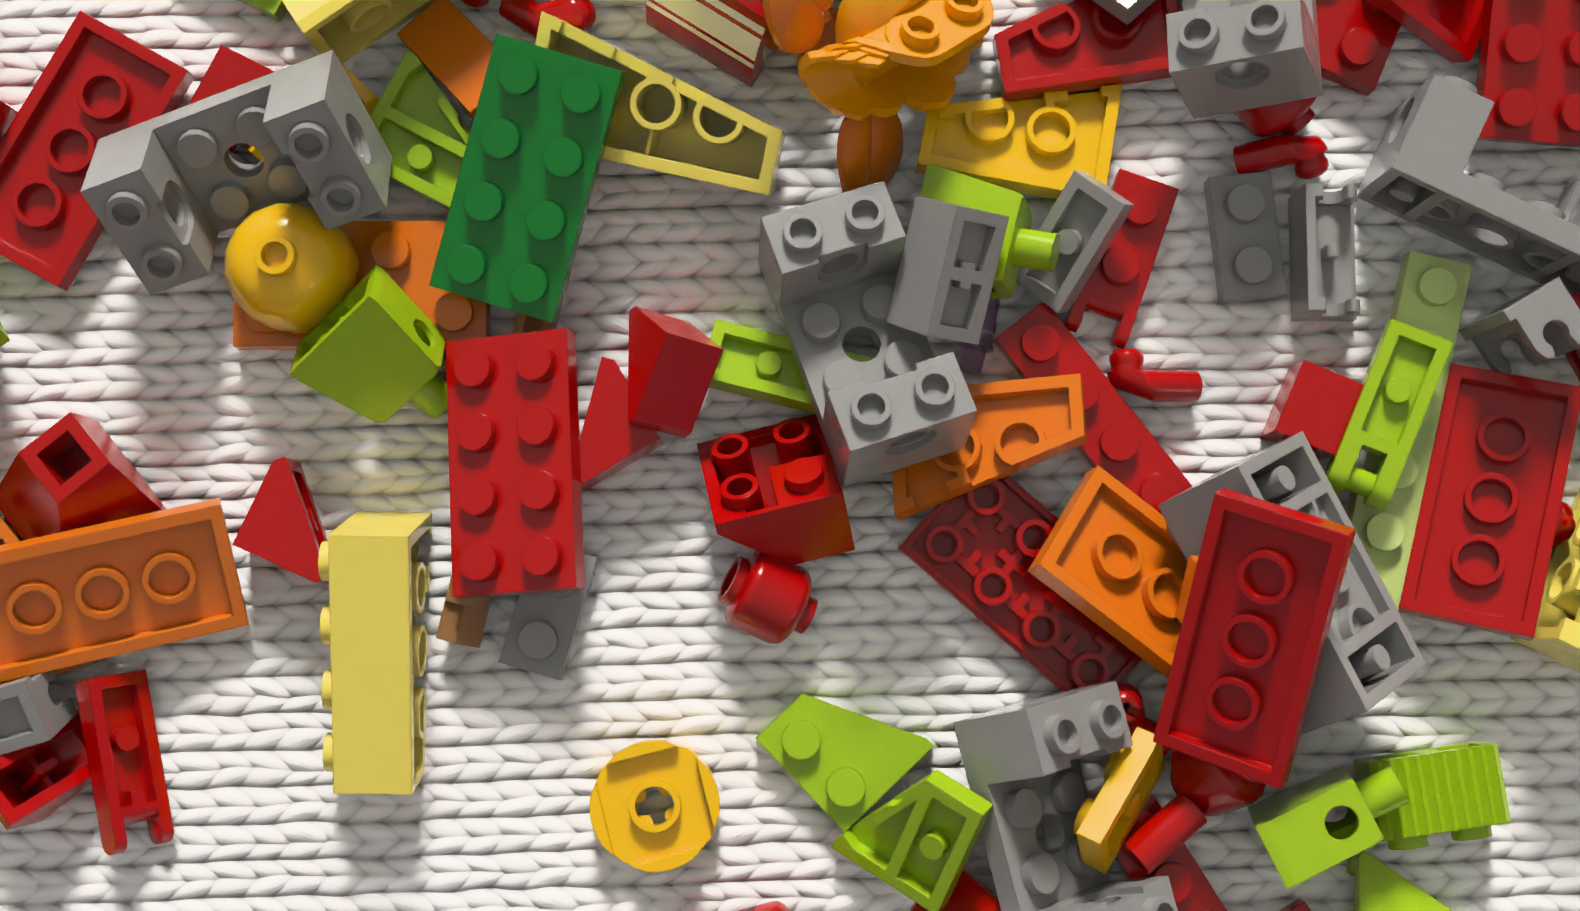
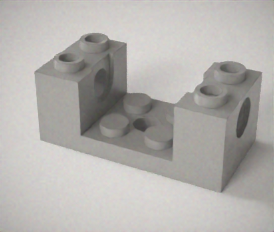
(1243, 54)
(1423, 181)
(174, 186)
(832, 281)
(1367, 640)
(1031, 773)

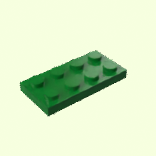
(526, 178)

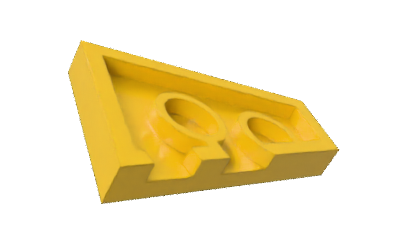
(1024, 143)

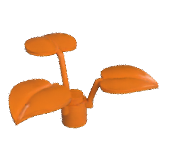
(866, 148)

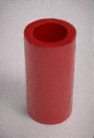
(1164, 833)

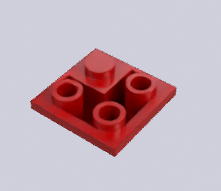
(72, 481)
(778, 491)

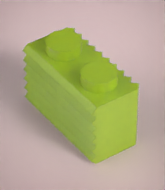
(1447, 790)

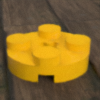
(635, 836)

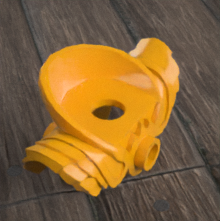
(895, 55)

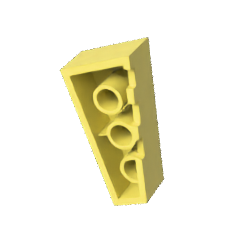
(673, 124)
(375, 652)

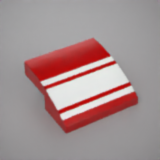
(720, 31)

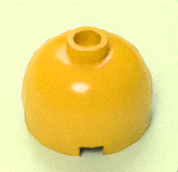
(289, 267)

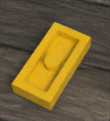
(1108, 819)

